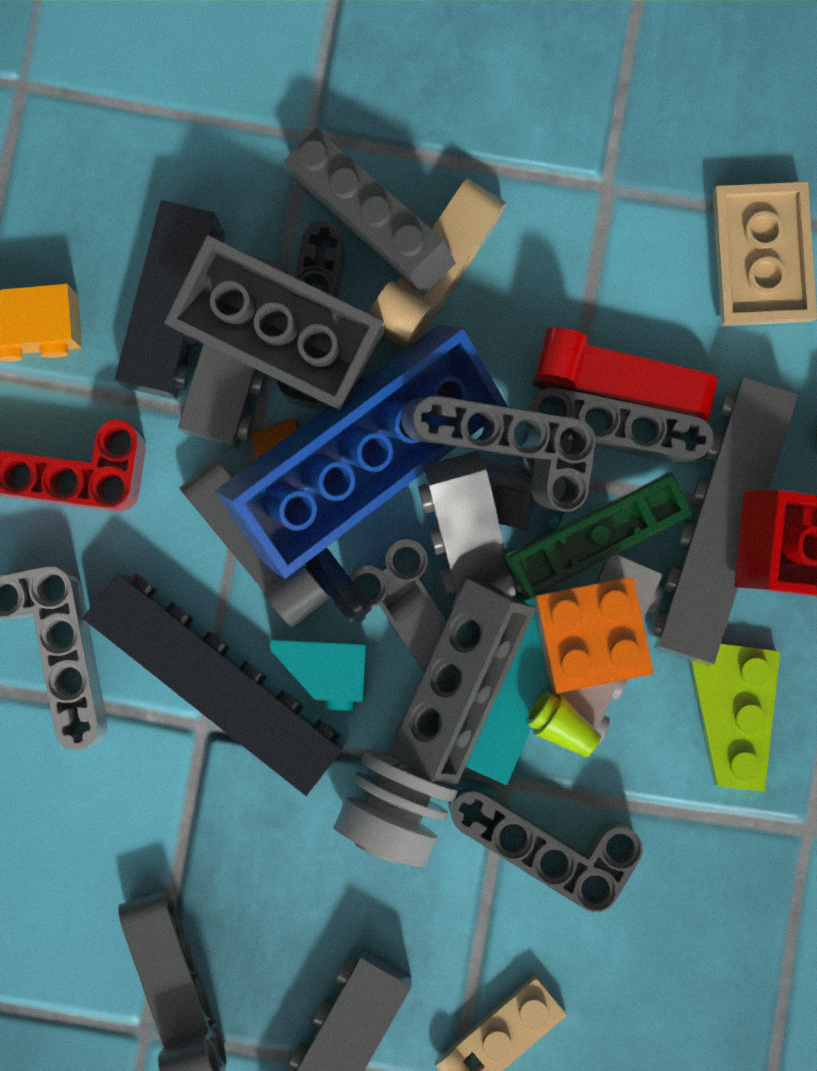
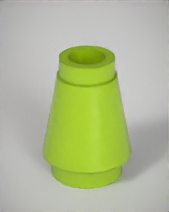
(562, 724)

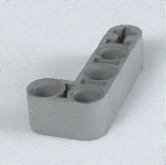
(58, 660)

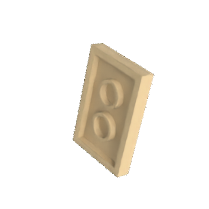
(764, 254)

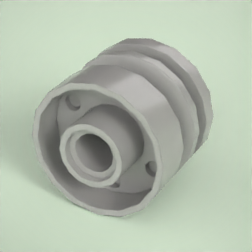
(391, 818)

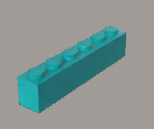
(525, 682)

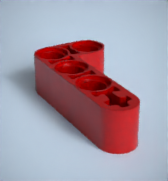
(573, 365)
(90, 476)

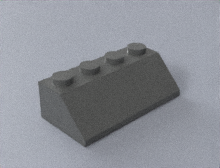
(275, 323)

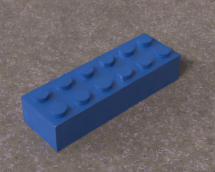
(353, 457)

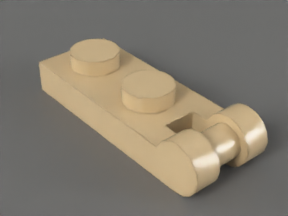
(506, 1030)

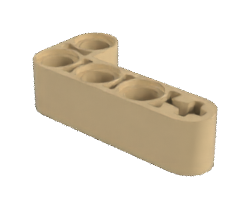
(464, 230)

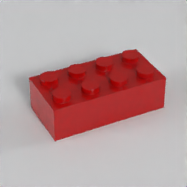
(778, 542)

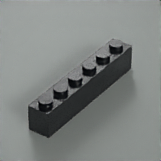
(214, 682)

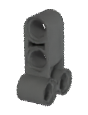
(408, 603)

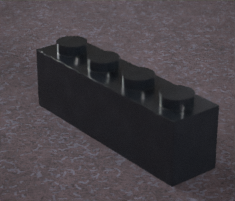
(153, 352)

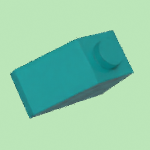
(326, 670)

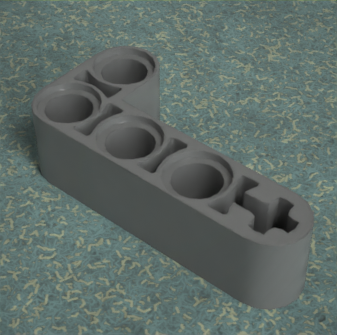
(619, 434)
(498, 437)
(290, 597)
(537, 841)
(172, 984)

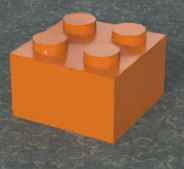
(592, 635)

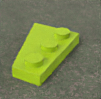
(738, 713)

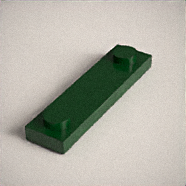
(597, 536)

